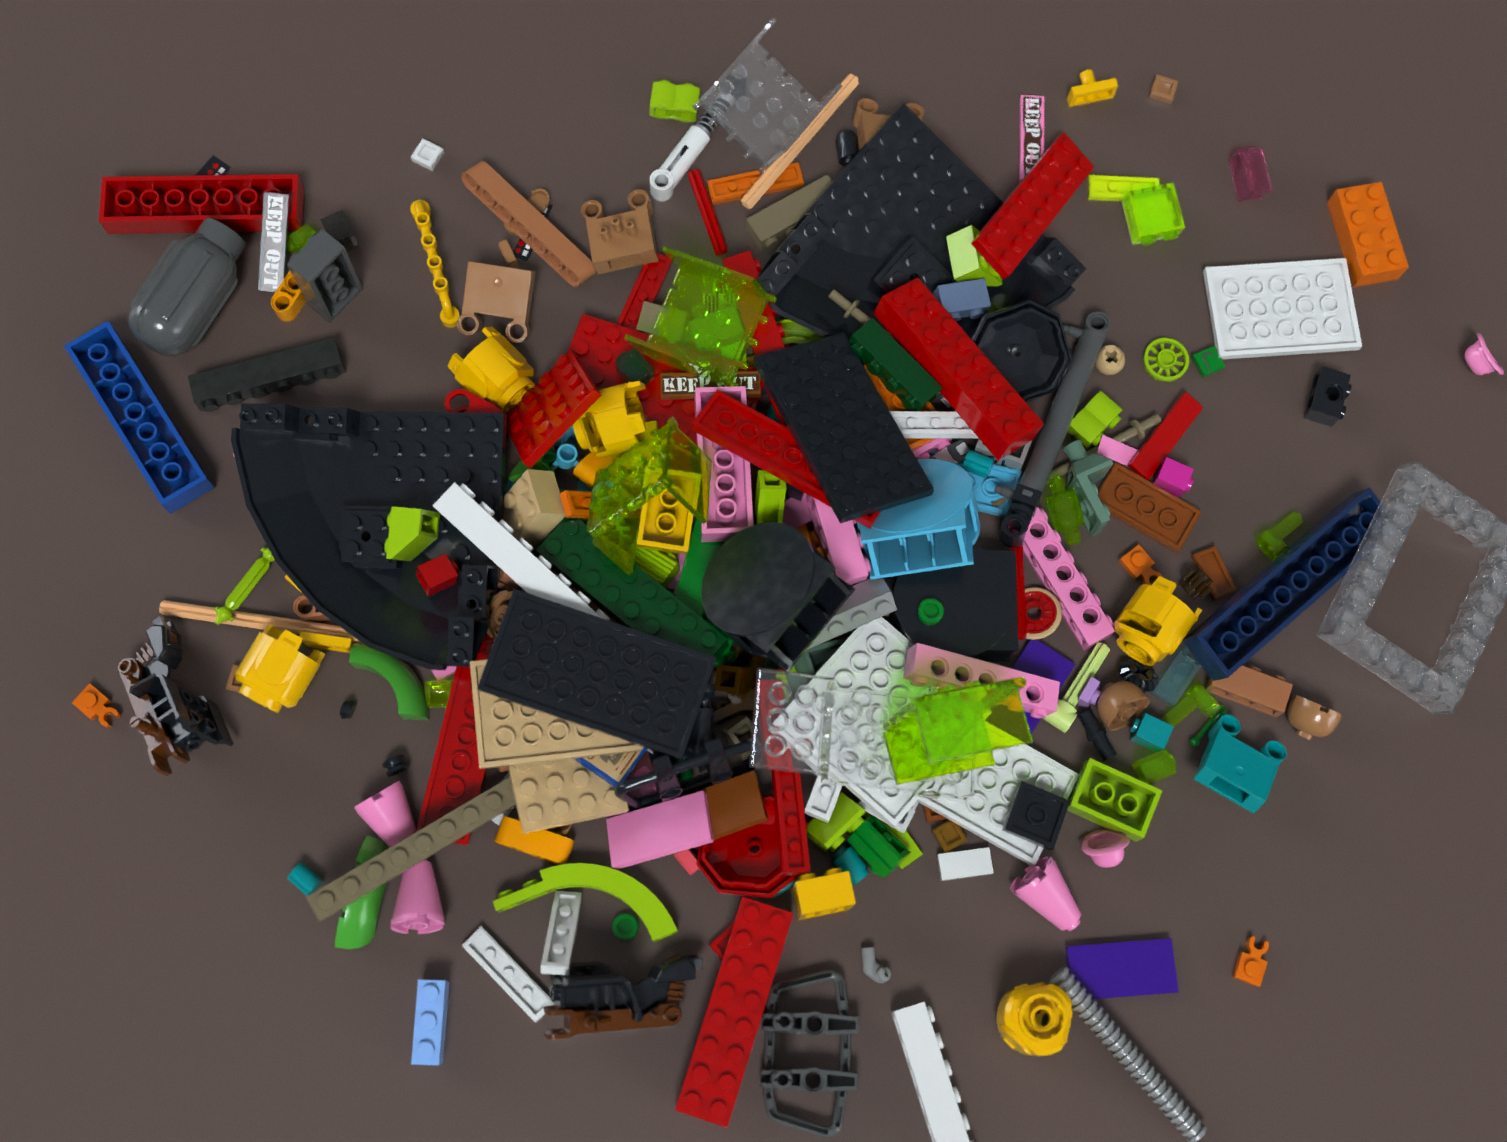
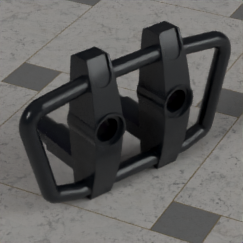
(666, 778)

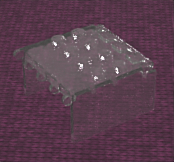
(761, 104)

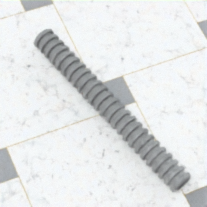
(1128, 1055)

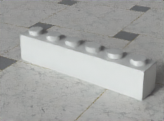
(931, 1074)

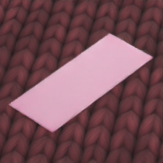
(1116, 450)

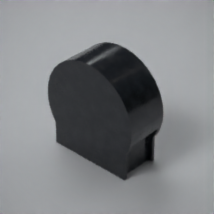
(772, 592)
(976, 602)

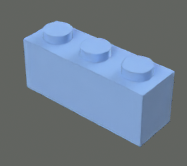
(430, 1022)

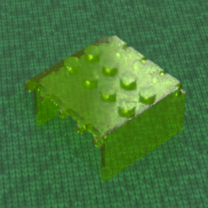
(706, 319)
(657, 463)
(955, 729)

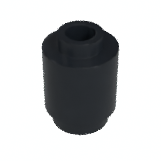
(846, 146)

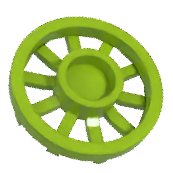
(1166, 360)

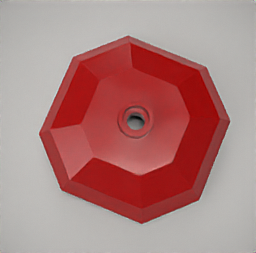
(737, 870)

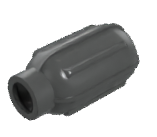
(186, 289)

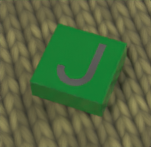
(1208, 362)

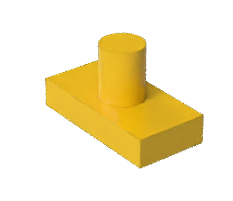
(1090, 90)

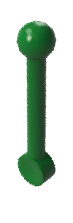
(1194, 741)

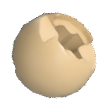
(1114, 366)

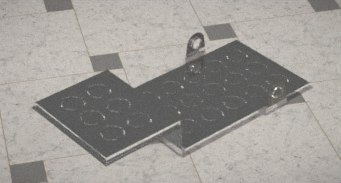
(835, 733)

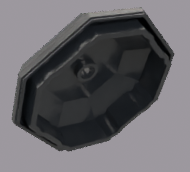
(1041, 346)

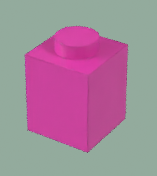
(1174, 477)

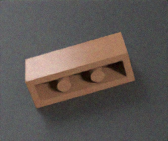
(1253, 690)

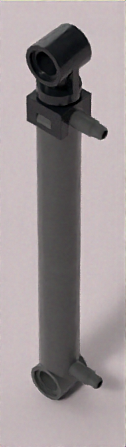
(1045, 452)

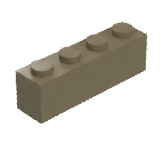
(777, 220)

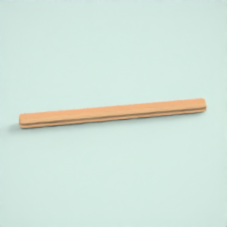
(777, 167)
(251, 619)

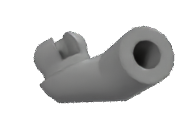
(872, 968)

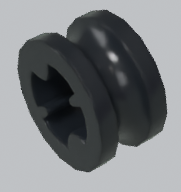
(395, 765)

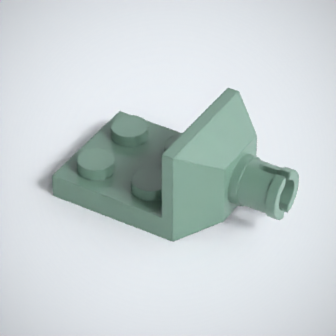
(1081, 476)

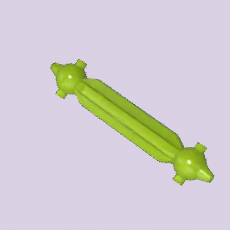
(244, 587)

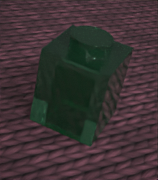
(634, 367)

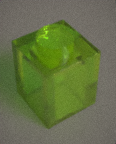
(1155, 767)

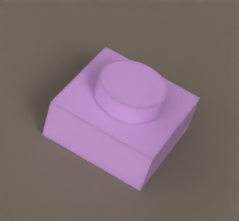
(1090, 694)

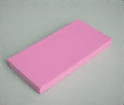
(659, 830)

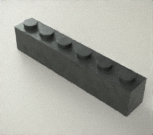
(266, 374)

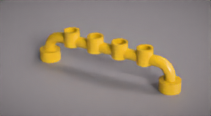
(421, 212)

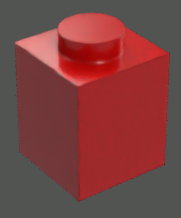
(437, 574)

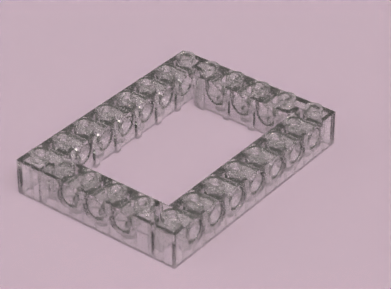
(1344, 625)

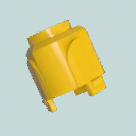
(494, 371)
(614, 421)
(1154, 622)
(275, 670)
(1023, 1028)

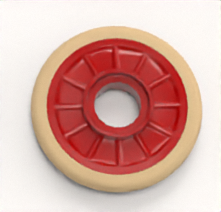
(1050, 612)

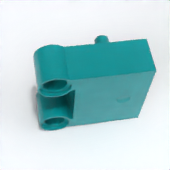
(1236, 768)

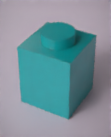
(1150, 732)

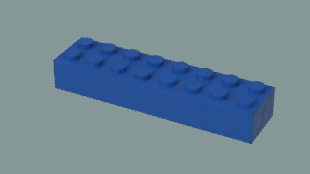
(139, 417)

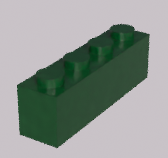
(894, 366)

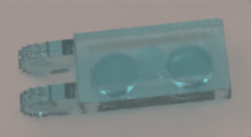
(1176, 678)

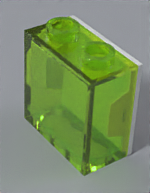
(1153, 214)

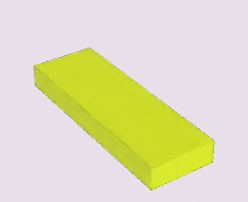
(1115, 187)

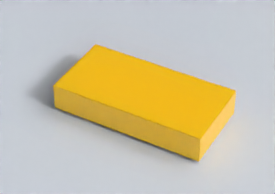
(326, 642)

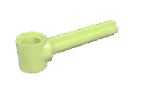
(1066, 711)

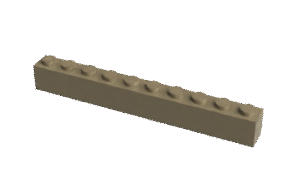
(411, 851)

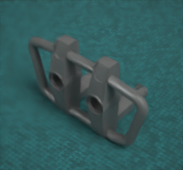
(795, 1078)

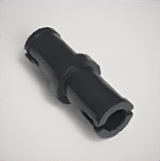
(1097, 735)

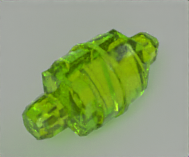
(1064, 510)

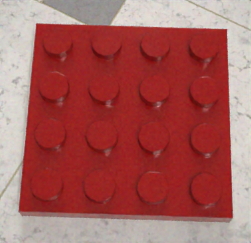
(551, 408)

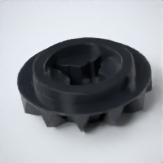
(1138, 674)

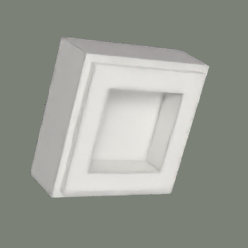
(427, 154)

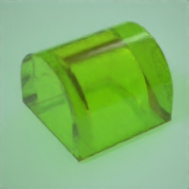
(437, 692)

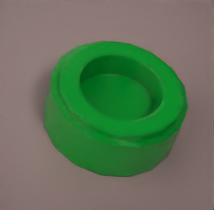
(930, 611)
(625, 927)

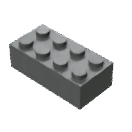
(325, 275)

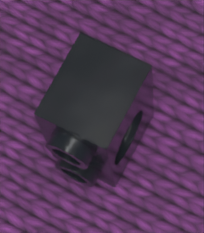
(1319, 407)

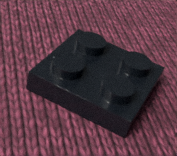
(1036, 815)

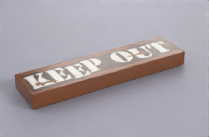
(684, 384)

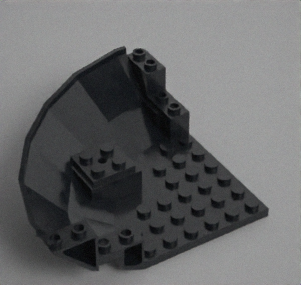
(892, 220)
(336, 479)

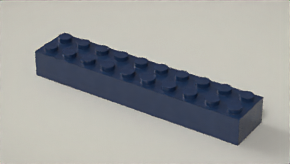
(1282, 589)

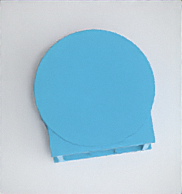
(928, 531)

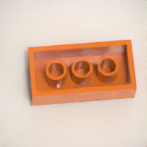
(1367, 234)

